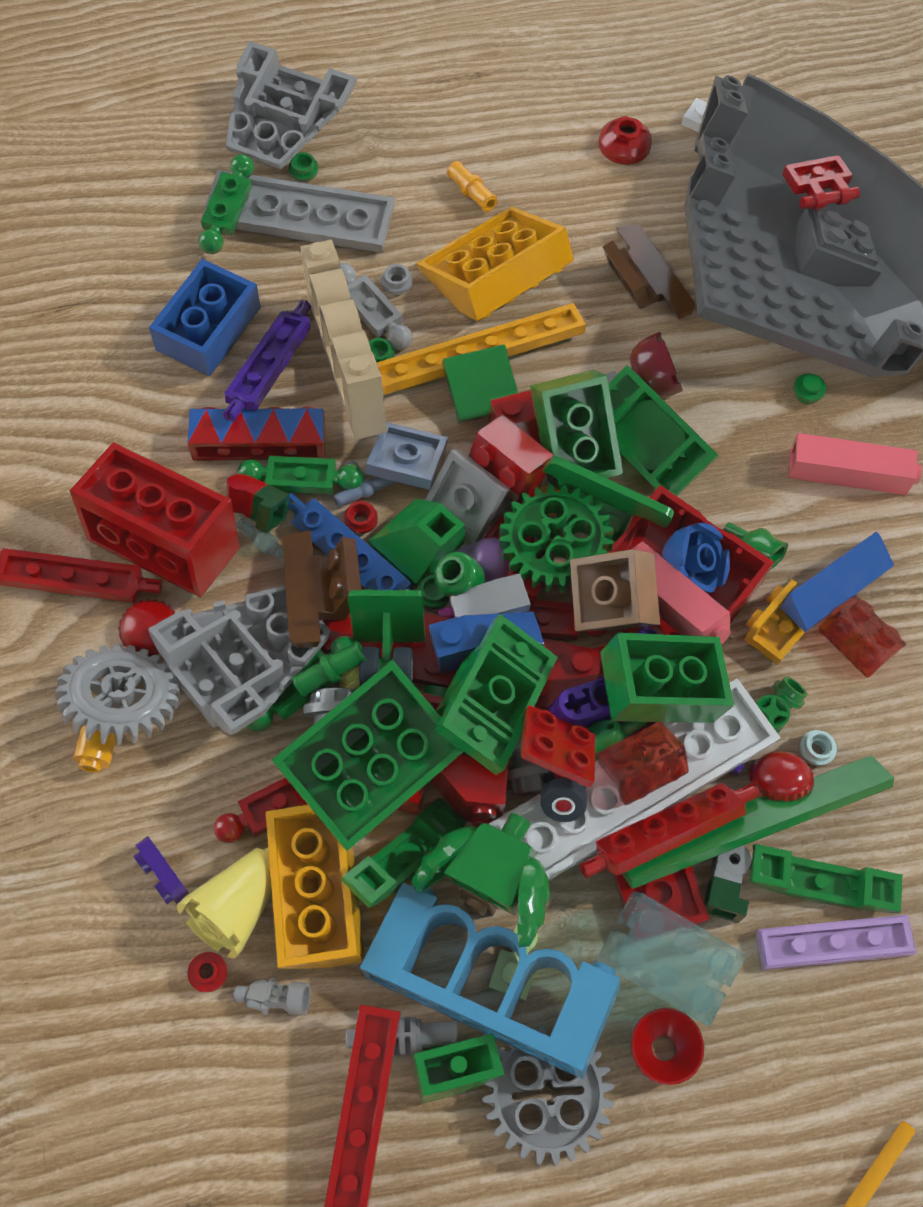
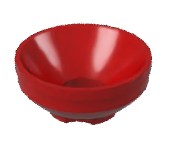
(624, 147)
(686, 1040)

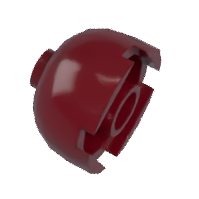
(654, 366)

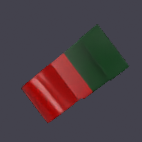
(257, 501)

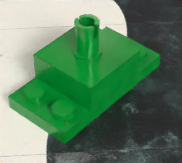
(491, 692)

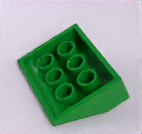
(367, 755)

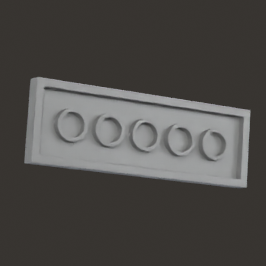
(315, 213)

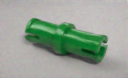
(329, 669)

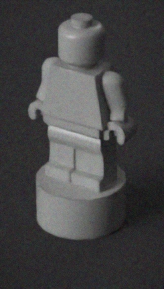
(268, 994)

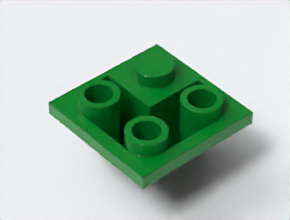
(419, 538)

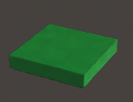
(477, 379)

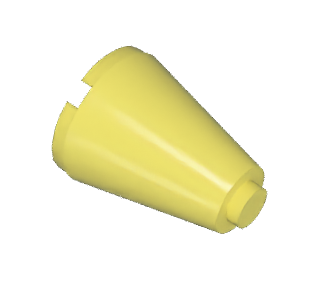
(230, 903)

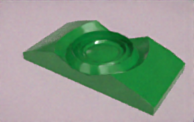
(655, 436)

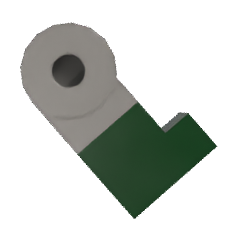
(725, 884)

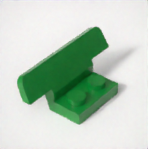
(616, 499)

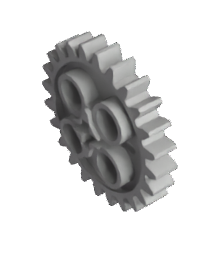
(552, 1133)

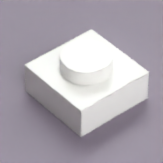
(694, 115)

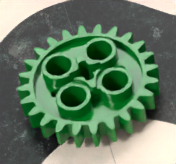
(531, 521)

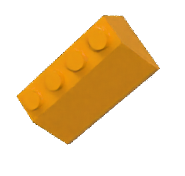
(312, 908)

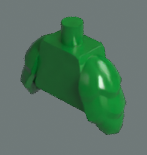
(493, 867)

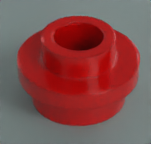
(358, 509)
(216, 980)

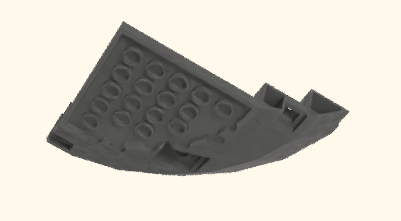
(811, 280)

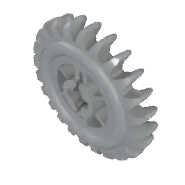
(115, 705)

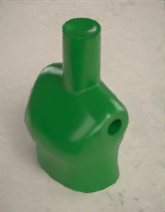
(760, 540)
(611, 732)

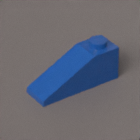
(461, 635)

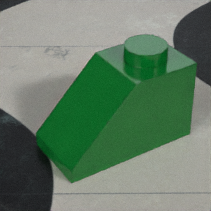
(456, 1068)

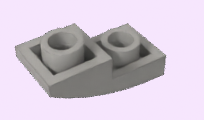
(492, 597)

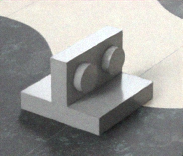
(470, 493)

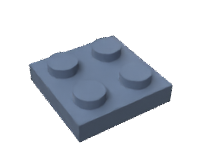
(407, 456)

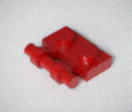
(821, 174)

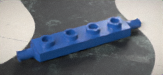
(328, 531)

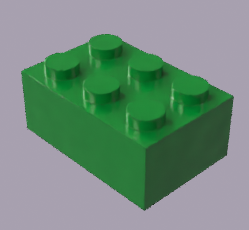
(578, 422)
(666, 678)

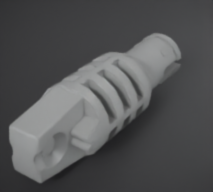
(415, 1035)

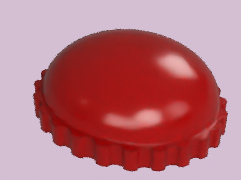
(138, 620)
(782, 776)

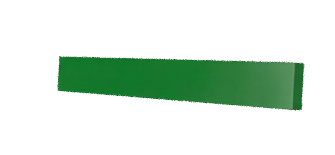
(770, 816)

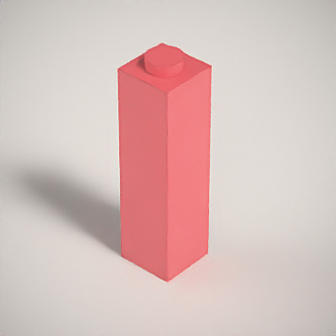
(853, 464)
(685, 604)

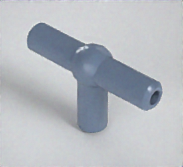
(365, 490)

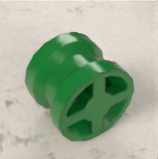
(774, 709)

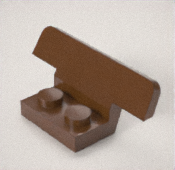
(646, 272)
(317, 585)

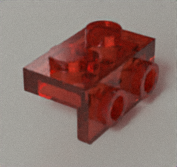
(862, 635)
(644, 762)

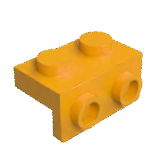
(773, 630)

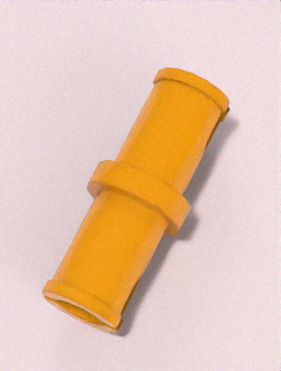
(472, 186)

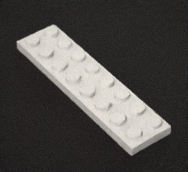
(710, 753)

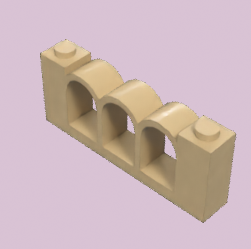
(344, 340)

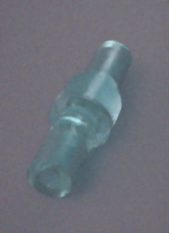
(264, 542)

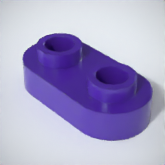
(151, 859)

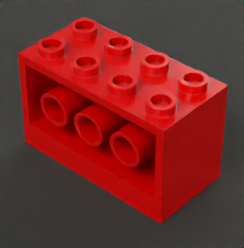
(156, 519)

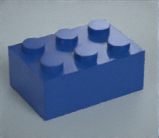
(205, 317)

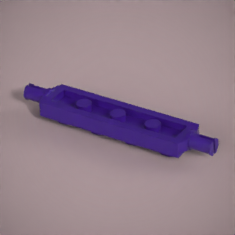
(267, 361)

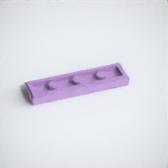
(835, 942)

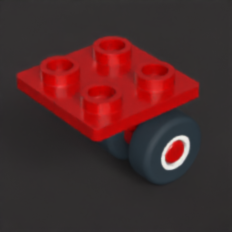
(567, 755)

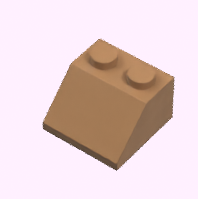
(615, 591)

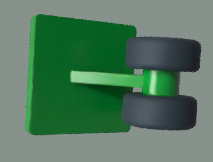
(386, 618)

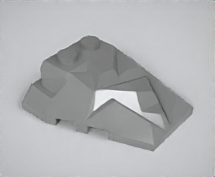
(280, 107)
(234, 656)

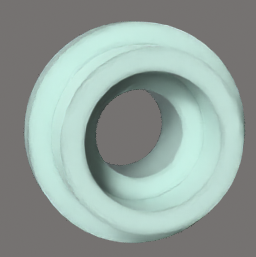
(821, 739)

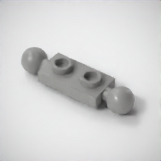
(377, 310)

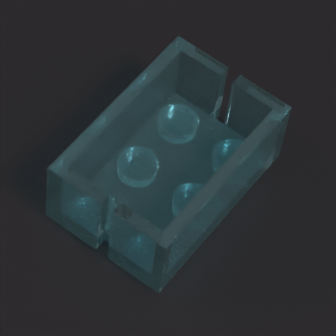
(671, 958)

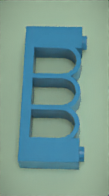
(581, 1020)

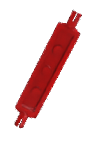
(74, 576)
(668, 829)

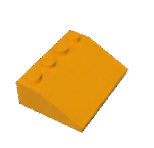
(497, 261)

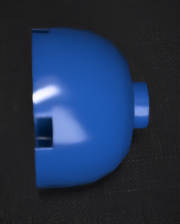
(699, 555)

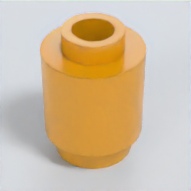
(92, 754)

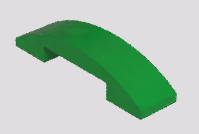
(397, 862)
(825, 882)

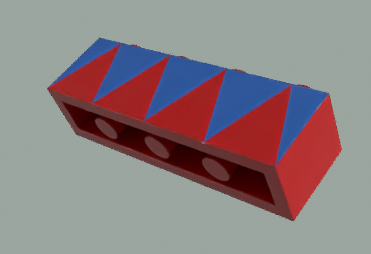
(256, 434)

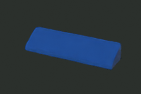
(838, 582)

